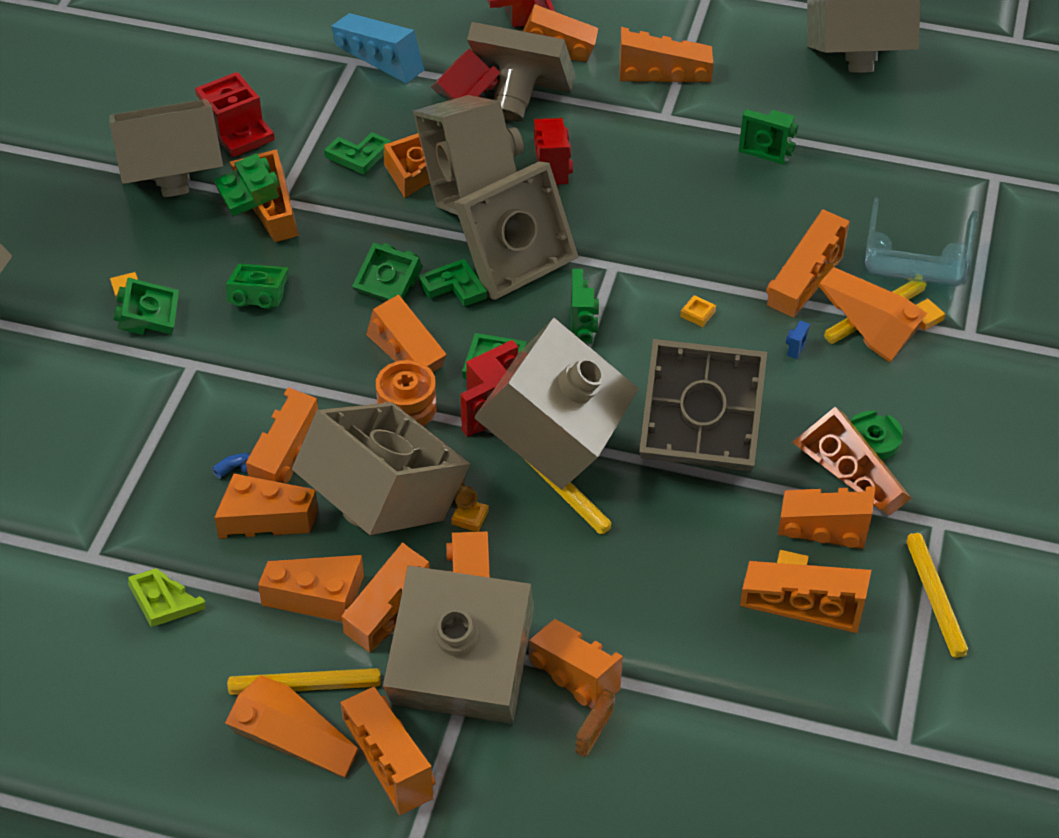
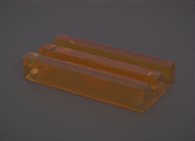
(595, 723)

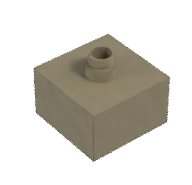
(863, 28)
(166, 144)
(465, 147)
(557, 404)
(703, 405)
(380, 467)
(459, 644)

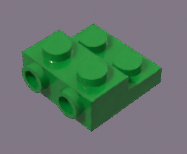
(768, 135)
(248, 185)
(387, 272)
(257, 285)
(145, 307)
(583, 308)

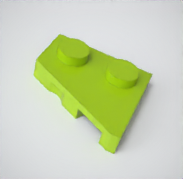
(162, 598)

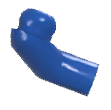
(230, 463)

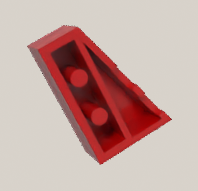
(552, 147)

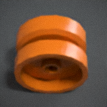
(410, 388)

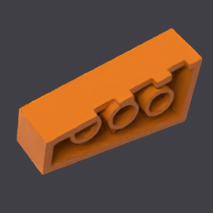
(663, 59)
(406, 164)
(278, 213)
(809, 264)
(846, 454)
(807, 593)
(389, 750)

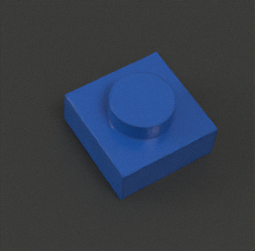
(797, 339)

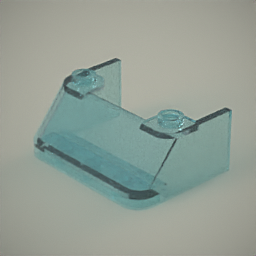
(948, 270)

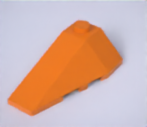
(878, 314)
(286, 722)

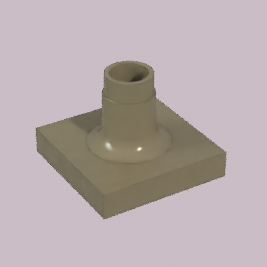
(523, 62)
(516, 229)

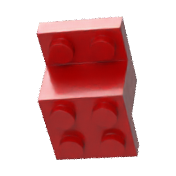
(519, 10)
(466, 77)
(236, 114)
(482, 377)

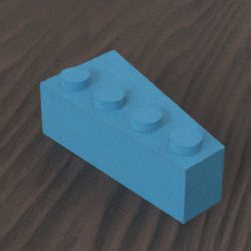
(381, 45)

